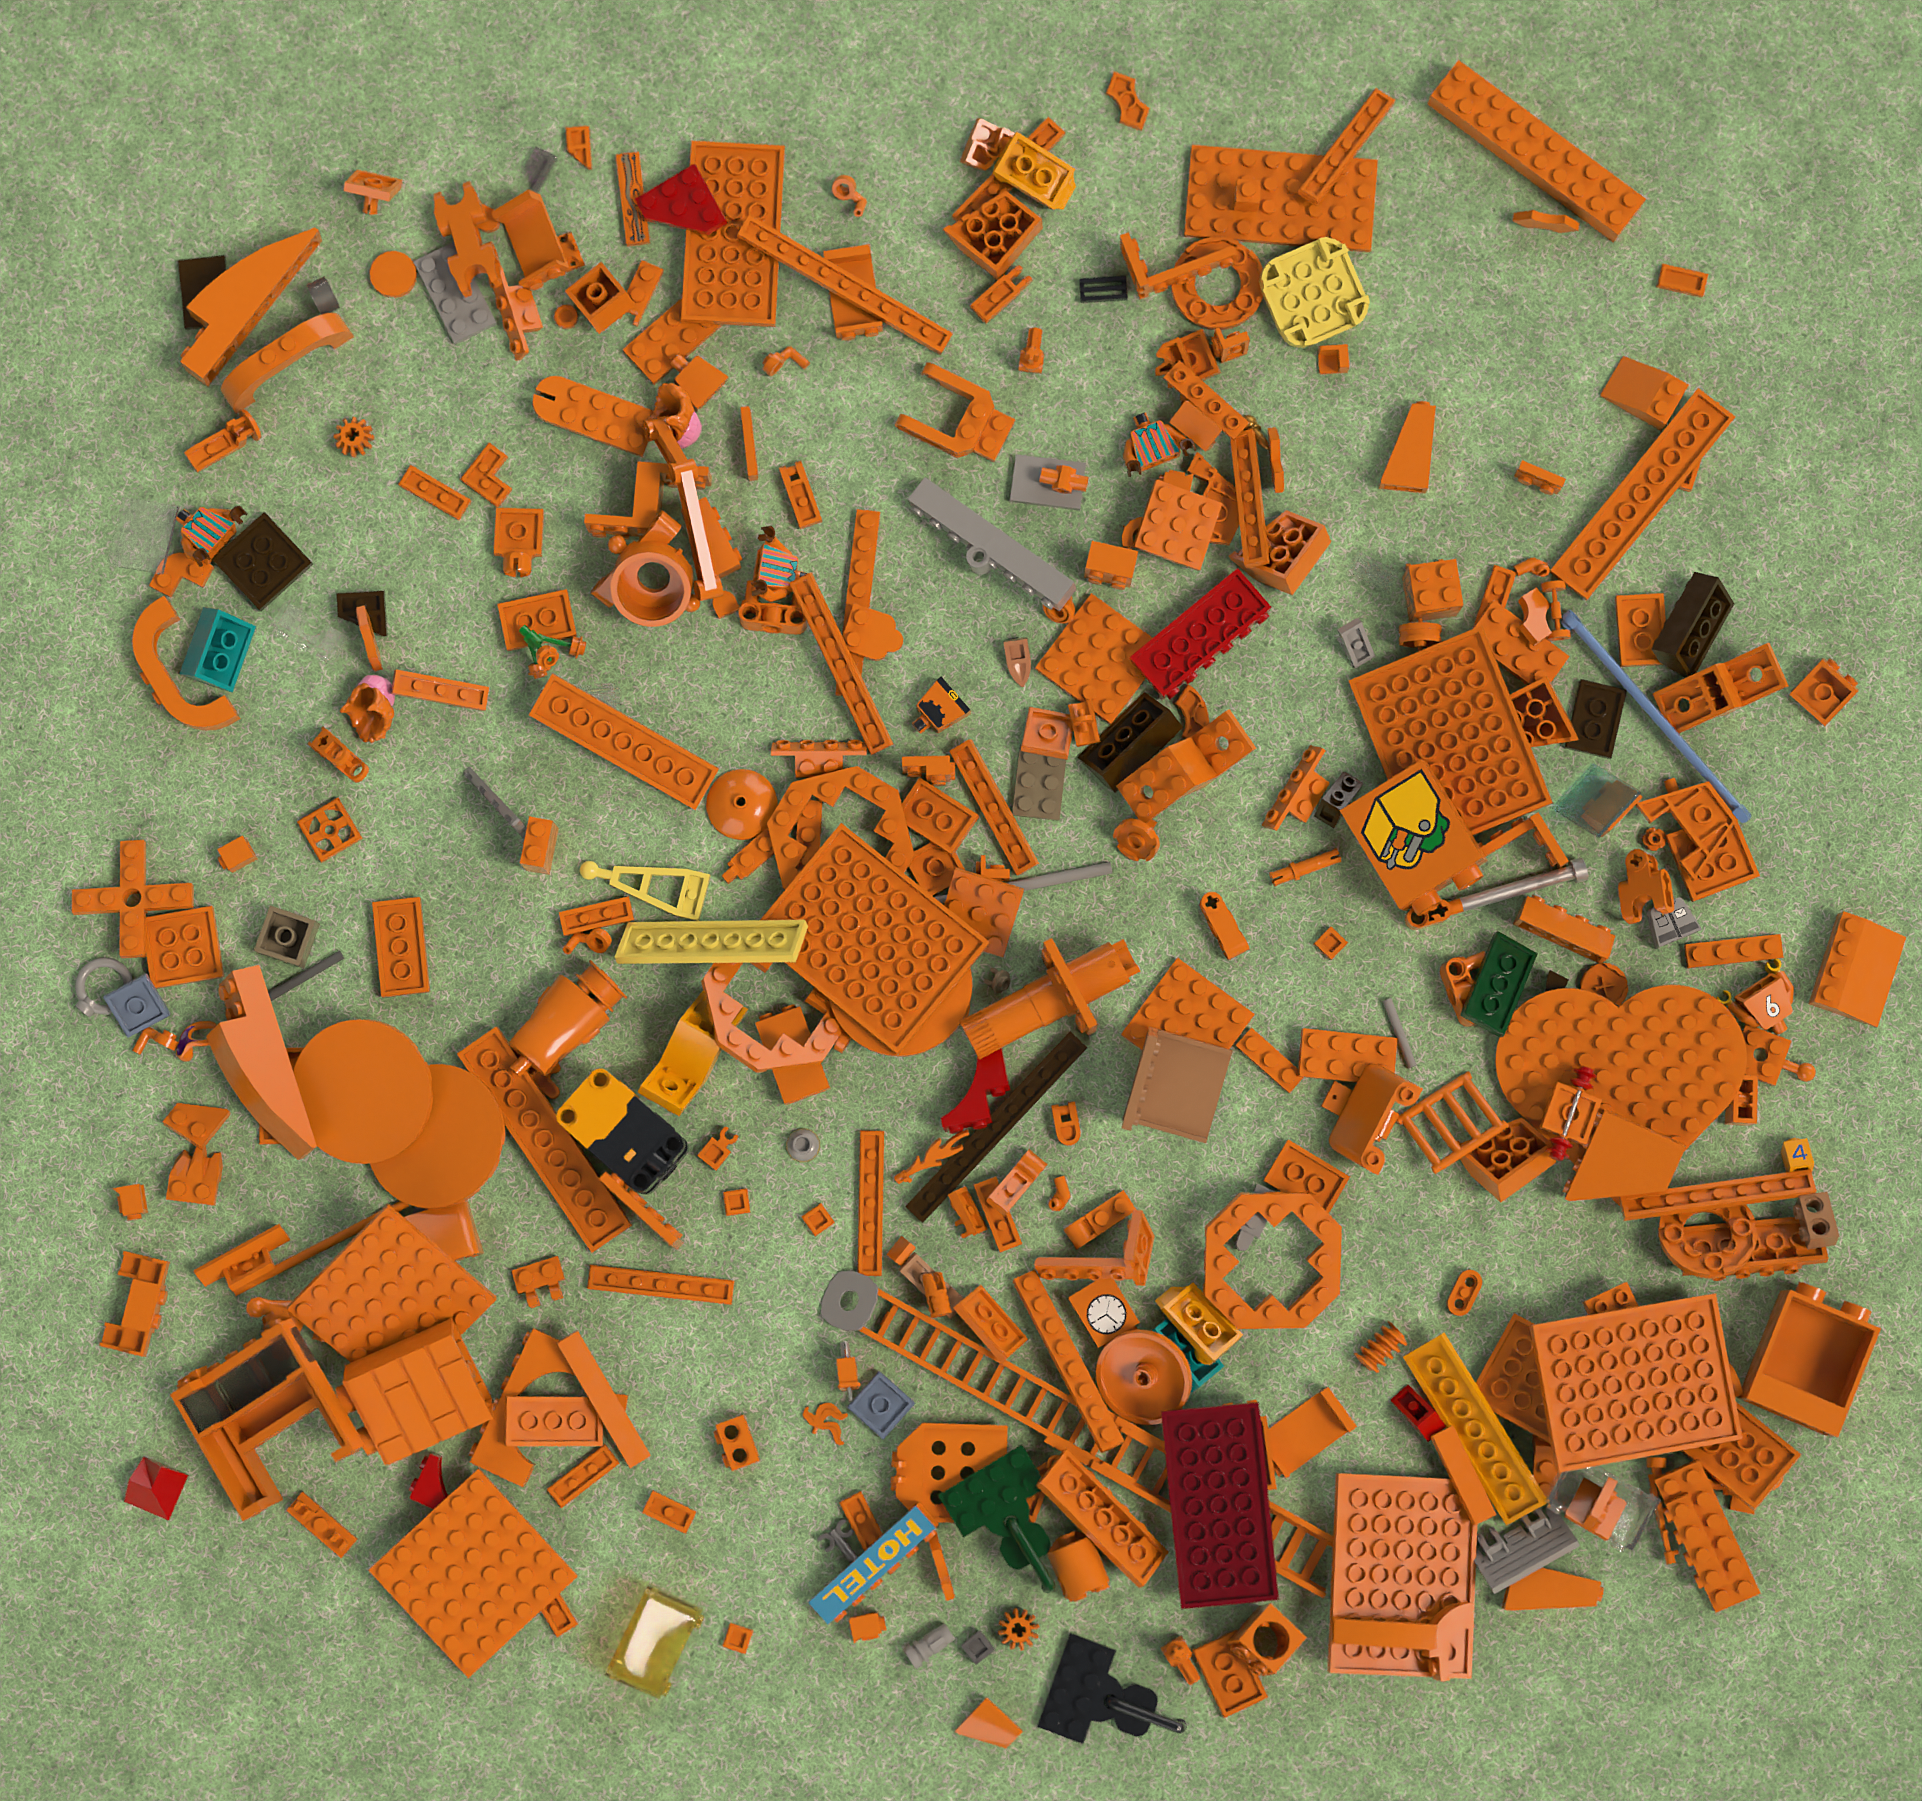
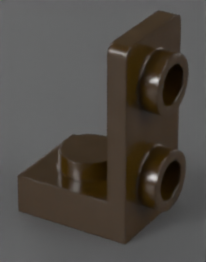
(1337, 798)

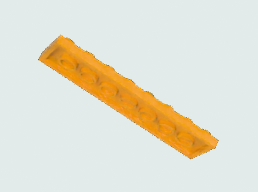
(1479, 1430)

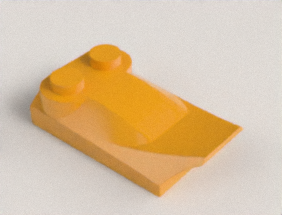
(1035, 172)
(1199, 1322)

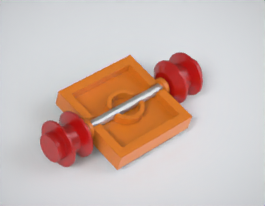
(1570, 1113)

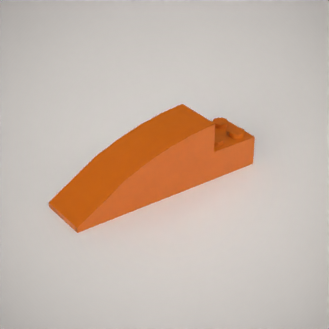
(240, 299)
(257, 1062)

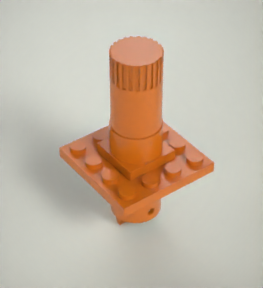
(1058, 993)

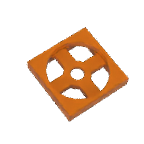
(338, 824)

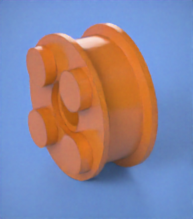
(601, 986)

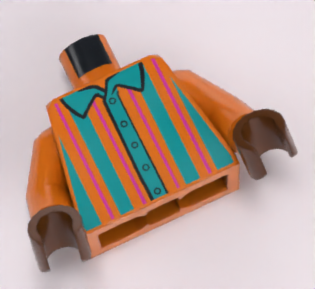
(1153, 445)
(208, 531)
(774, 568)

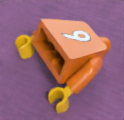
(1764, 1002)

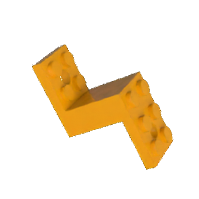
(686, 1059)

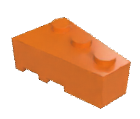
(723, 557)

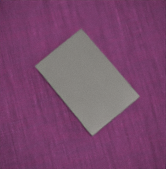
(1029, 490)

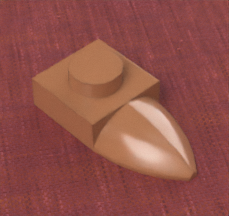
(1018, 659)

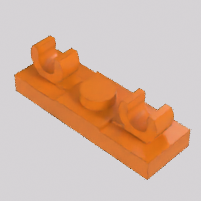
(322, 1524)

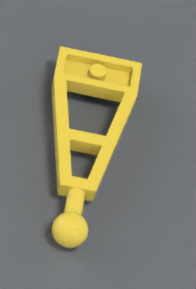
(691, 895)

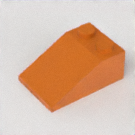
(1644, 391)

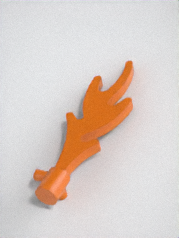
(931, 1156)
(1668, 1554)

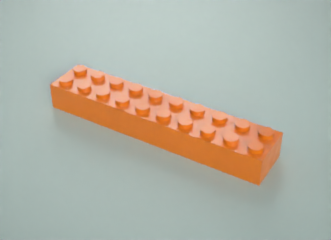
(1536, 151)

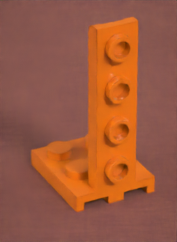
(1178, 275)
(1541, 835)
(1133, 1266)

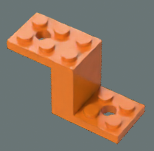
(647, 502)
(1186, 767)

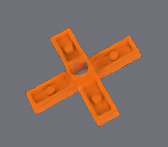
(132, 882)

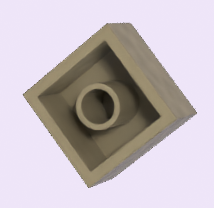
(287, 937)

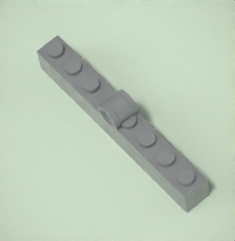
(991, 544)

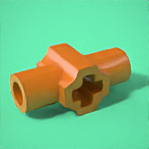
(1064, 479)

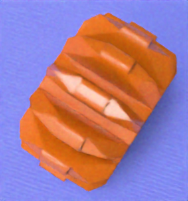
(359, 443)
(1013, 1635)

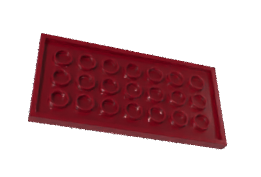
(1219, 1505)

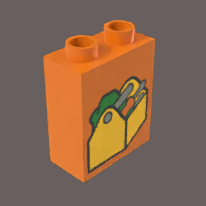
(1415, 838)

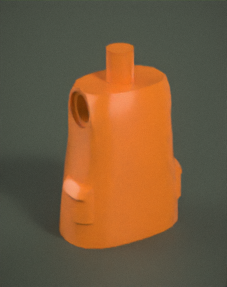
(556, 1027)

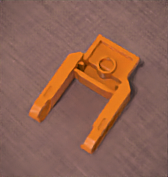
(980, 429)

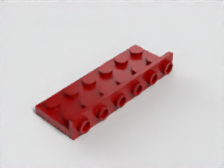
(1201, 634)

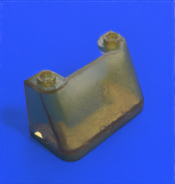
(654, 1641)

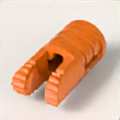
(936, 1294)

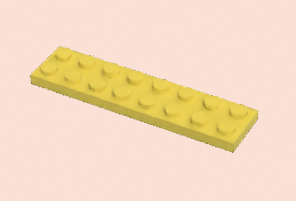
(711, 941)

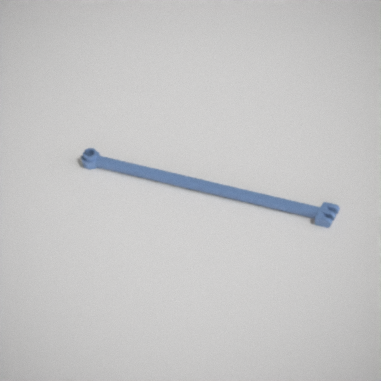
(1571, 621)

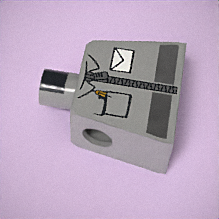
(1672, 926)

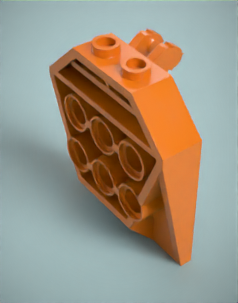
(916, 1459)

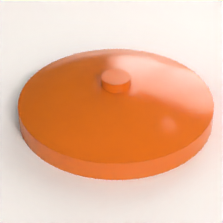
(1142, 1376)

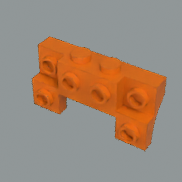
(142, 1307)

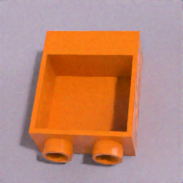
(1810, 1360)
(415, 1393)

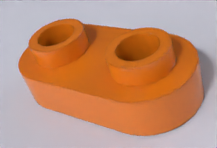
(1464, 1293)

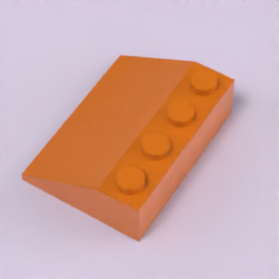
(1857, 969)

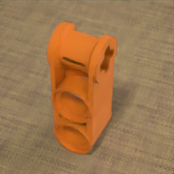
(1223, 926)

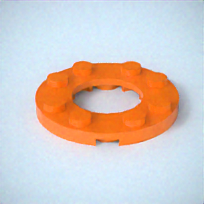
(1241, 307)
(1713, 1264)

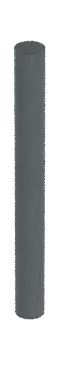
(305, 975)

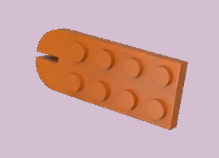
(592, 414)

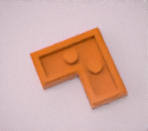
(482, 476)

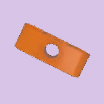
(771, 616)
(1459, 986)

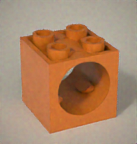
(1287, 1635)

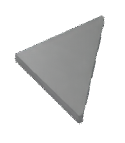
(496, 802)

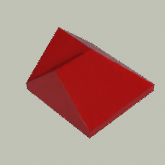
(155, 1488)

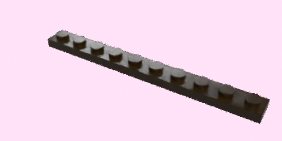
(1003, 1120)

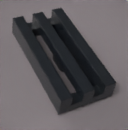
(1103, 280)

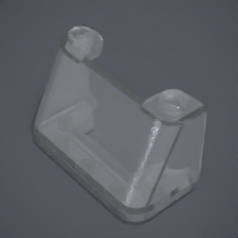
(1634, 1516)

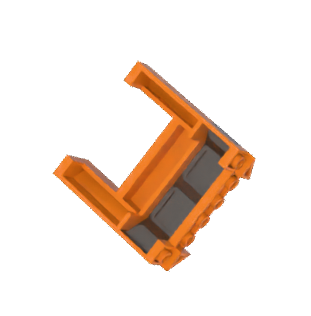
(252, 1400)

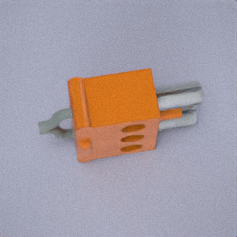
(847, 1371)

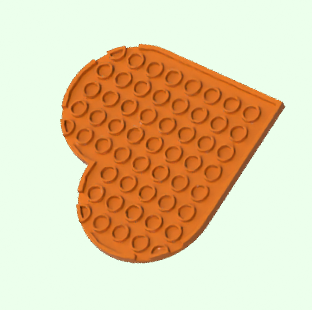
(1658, 1058)

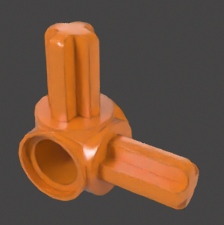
(1032, 357)
(1179, 1655)

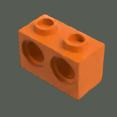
(743, 1440)

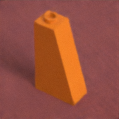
(1411, 457)
(1551, 1590)

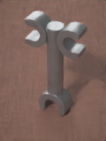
(836, 1537)

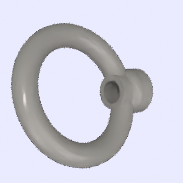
(85, 1004)

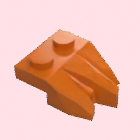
(1193, 352)
(195, 1177)

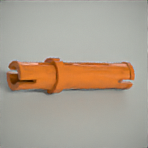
(1302, 868)

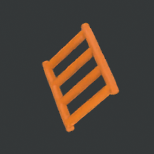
(1457, 1151)

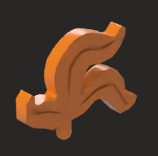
(822, 1412)

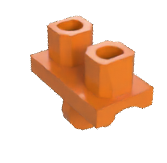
(1084, 723)

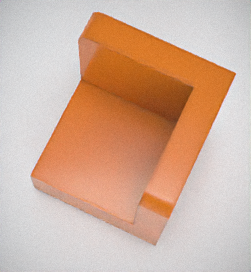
(1333, 359)

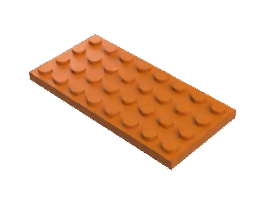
(1283, 214)
(724, 275)

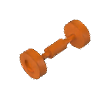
(1554, 587)

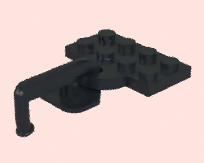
(1081, 1690)

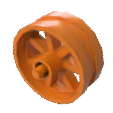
(1419, 634)

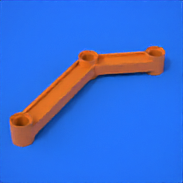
(683, 473)

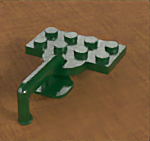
(993, 1496)

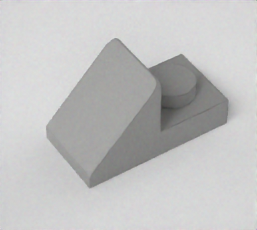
(1355, 643)

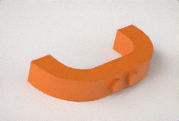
(279, 354)
(146, 633)

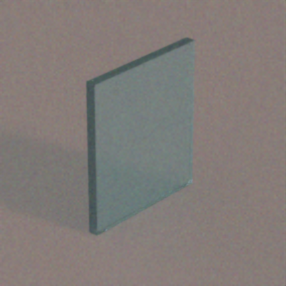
(1596, 800)

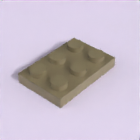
(1039, 786)

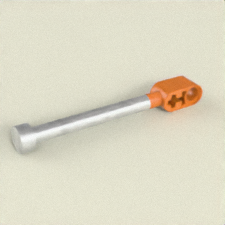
(1575, 871)

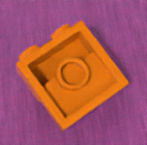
(1825, 690)
(937, 768)

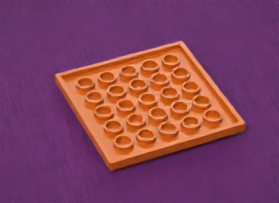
(388, 1289)
(473, 1573)

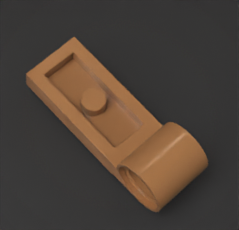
(913, 1270)

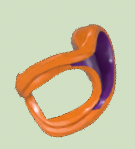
(184, 1049)

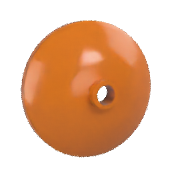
(741, 821)

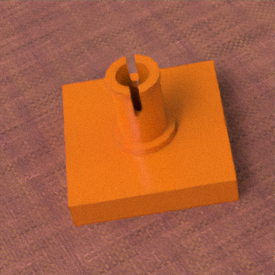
(373, 187)

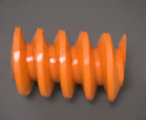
(1381, 1348)

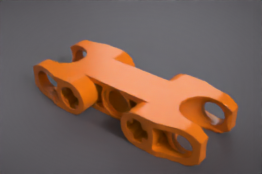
(472, 255)

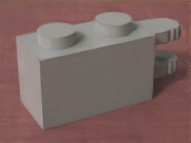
(1252, 1228)

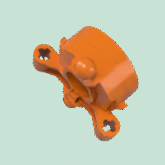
(630, 596)

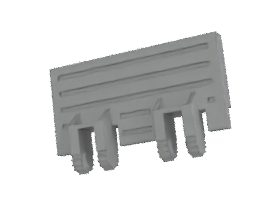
(1524, 1551)

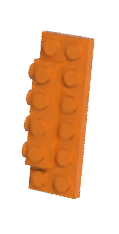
(1776, 1246)
(1102, 1518)
(1706, 1536)

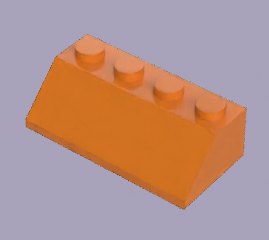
(1564, 929)

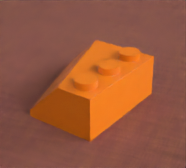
(996, 233)
(1293, 551)
(1543, 714)
(1509, 1159)

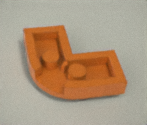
(177, 567)

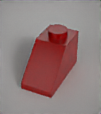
(1418, 1412)

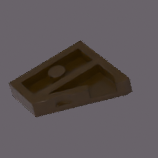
(374, 603)

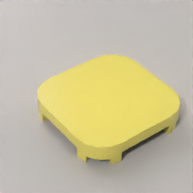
(1313, 292)

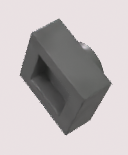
(978, 1647)

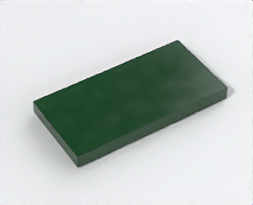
(1499, 984)

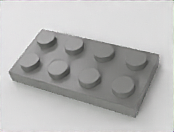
(460, 315)

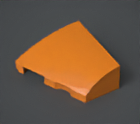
(985, 144)
(990, 1725)

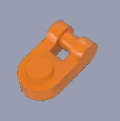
(1067, 1132)

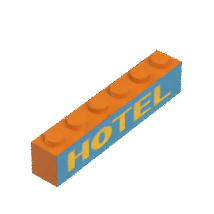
(873, 1563)

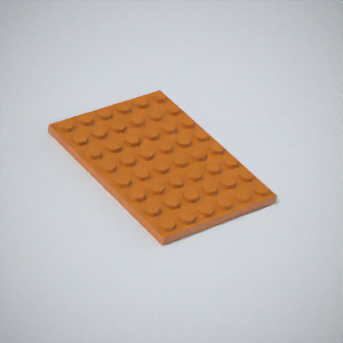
(1460, 720)
(875, 938)
(1635, 1382)
(1400, 1558)

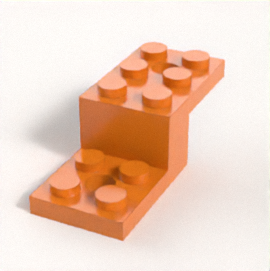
(1721, 688)

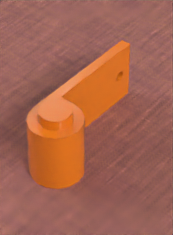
(1337, 1099)

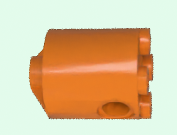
(1077, 1566)

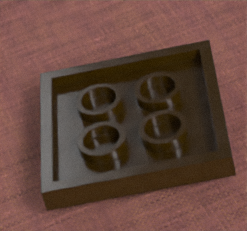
(262, 561)

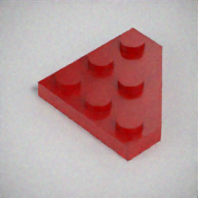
(683, 203)

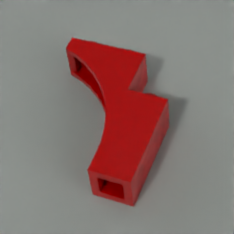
(974, 1109)
(429, 1487)

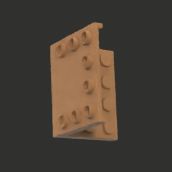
(1176, 1085)

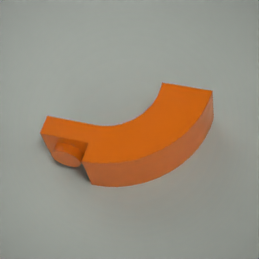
(1450, 1622)

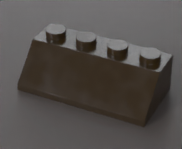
(1693, 624)
(1130, 741)

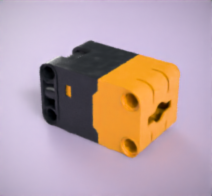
(622, 1132)

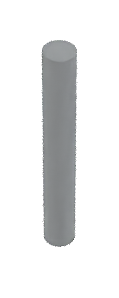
(1399, 1033)

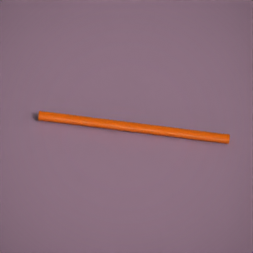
(316, 1249)

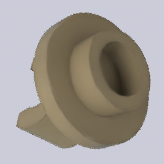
(1000, 982)

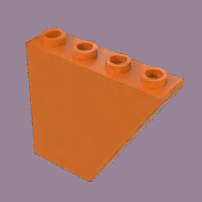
(1623, 1160)

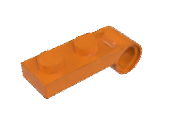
(1016, 1182)
(1099, 1219)

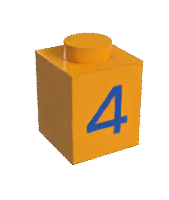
(1797, 1155)

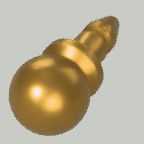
(1262, 441)

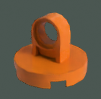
(1137, 839)

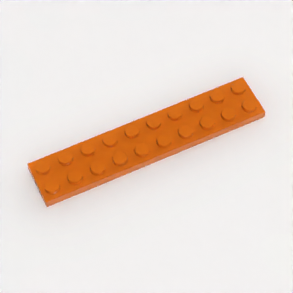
(1642, 494)
(546, 1142)

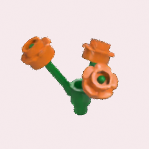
(547, 655)

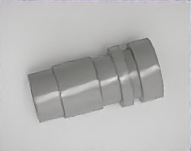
(929, 1645)

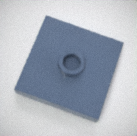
(137, 1005)
(881, 1405)

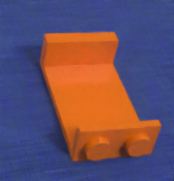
(532, 239)
(848, 318)
(799, 1081)
(1308, 1431)

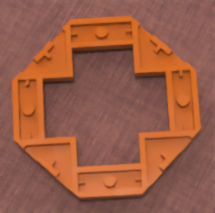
(828, 789)
(786, 1052)
(1220, 1261)

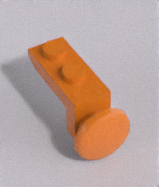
(223, 442)
(1543, 1464)

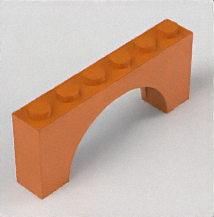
(537, 1359)

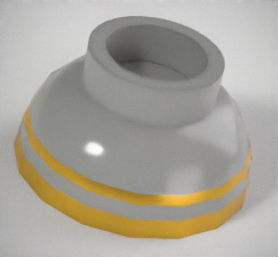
(803, 1145)

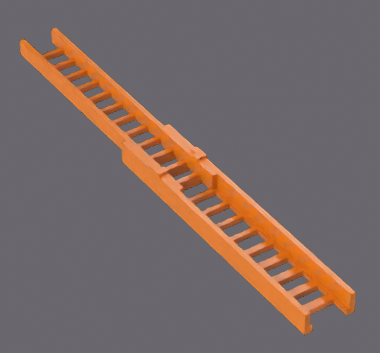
(1083, 1456)

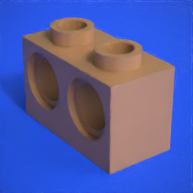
(1821, 1220)

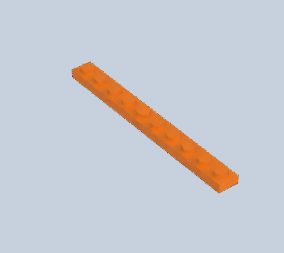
(844, 284)

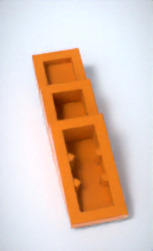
(1385, 1634)

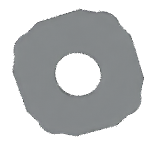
(861, 1314)

